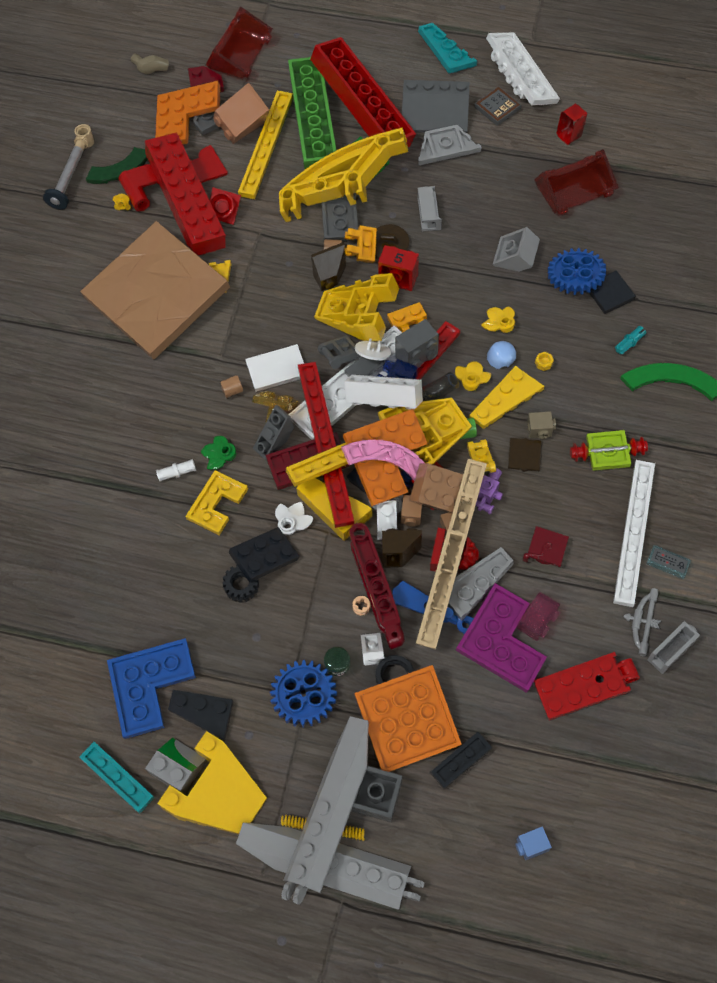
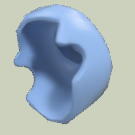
(501, 354)

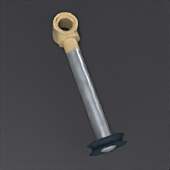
(55, 197)

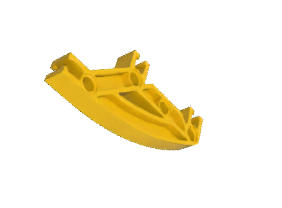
(341, 173)

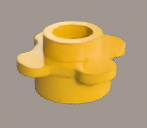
(119, 199)

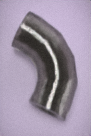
(440, 387)

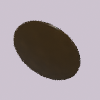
(391, 236)

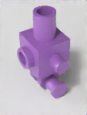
(489, 491)

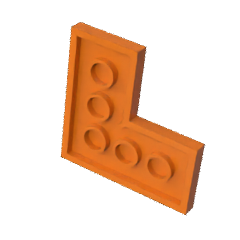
(178, 106)
(380, 478)

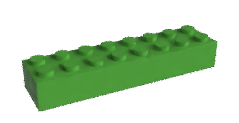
(311, 111)

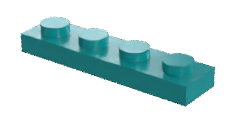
(116, 777)

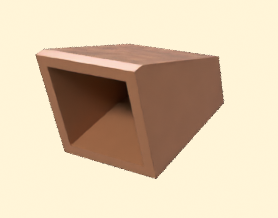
(241, 114)

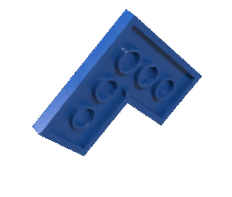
(137, 678)

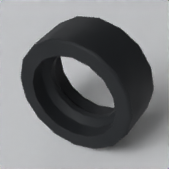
(392, 660)

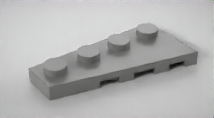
(478, 581)

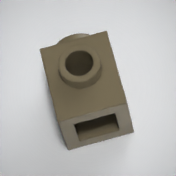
(541, 425)

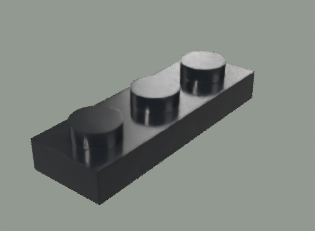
(461, 760)

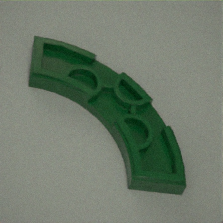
(103, 175)

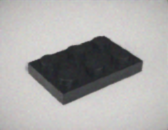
(263, 554)

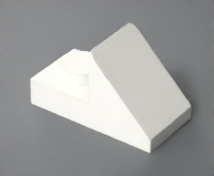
(372, 648)

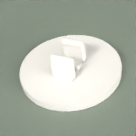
(372, 350)

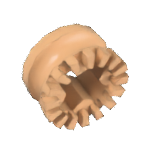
(365, 610)

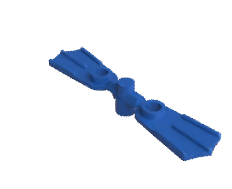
(413, 599)

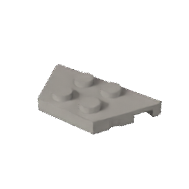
(446, 144)

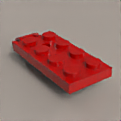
(578, 688)

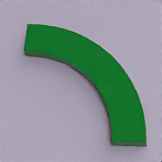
(671, 373)

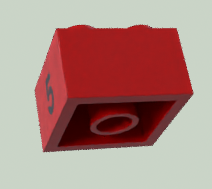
(401, 264)

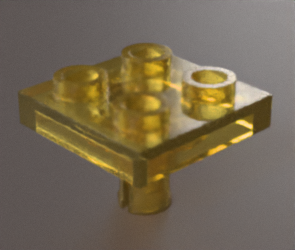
(269, 399)

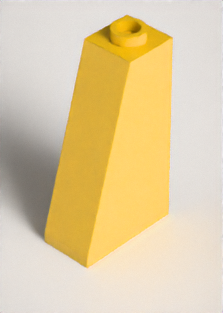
(315, 496)

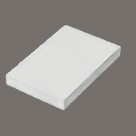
(275, 367)

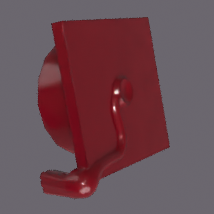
(547, 547)

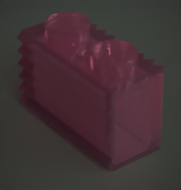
(538, 616)

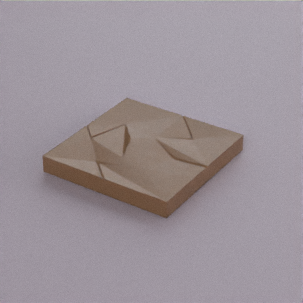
(155, 289)

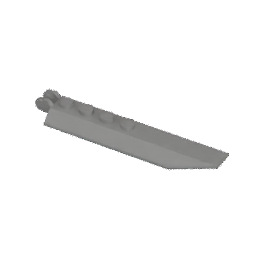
(328, 813)
(350, 871)

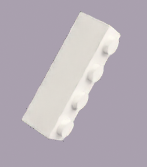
(383, 391)

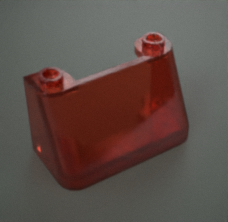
(240, 45)
(577, 183)

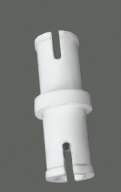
(176, 470)

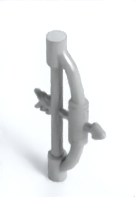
(637, 619)

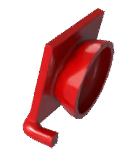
(225, 205)

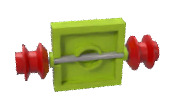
(608, 450)

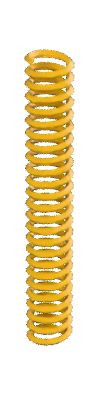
(350, 833)

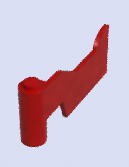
(206, 167)

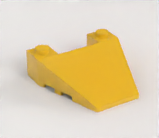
(355, 306)
(222, 795)

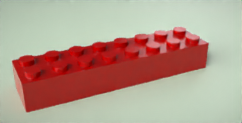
(358, 89)
(185, 194)

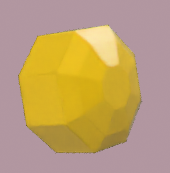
(544, 361)

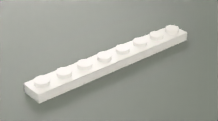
(634, 534)

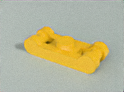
(481, 454)

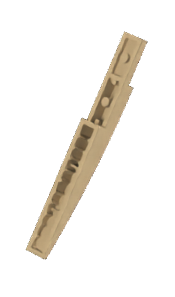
(451, 554)

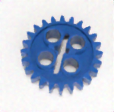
(576, 271)
(307, 711)

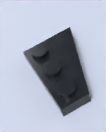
(204, 711)

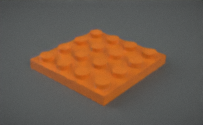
(407, 719)

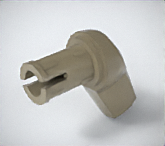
(150, 63)

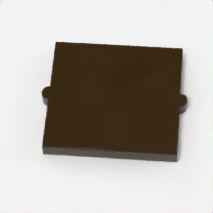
(524, 454)

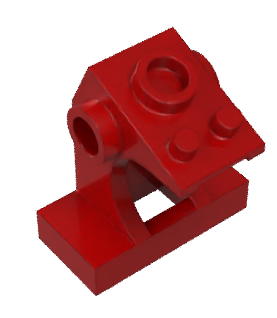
(469, 555)

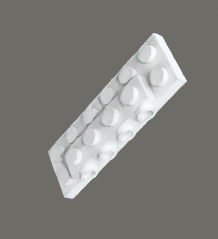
(521, 69)

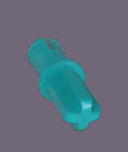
(630, 340)

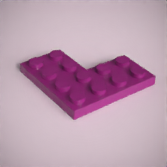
(491, 640)

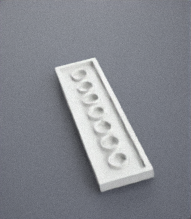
(335, 391)

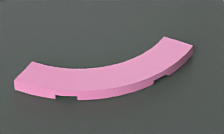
(383, 451)

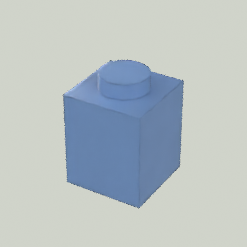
(533, 843)

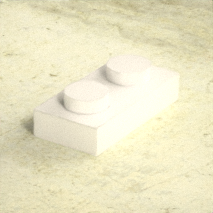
(386, 517)

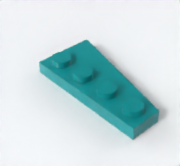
(445, 50)

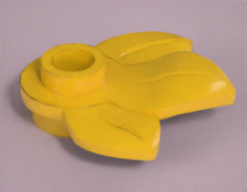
(500, 319)
(472, 375)

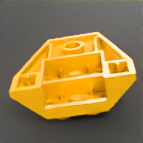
(446, 427)

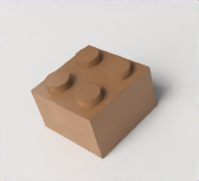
(436, 487)

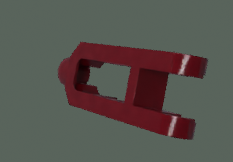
(376, 586)

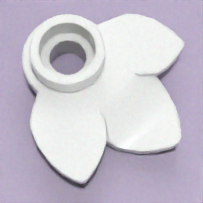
(293, 516)

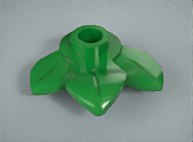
(216, 452)

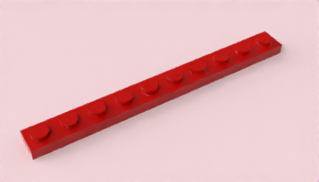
(324, 441)

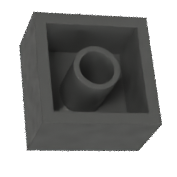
(417, 344)
(378, 794)

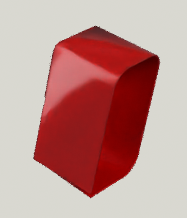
(567, 117)

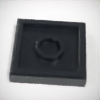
(612, 293)

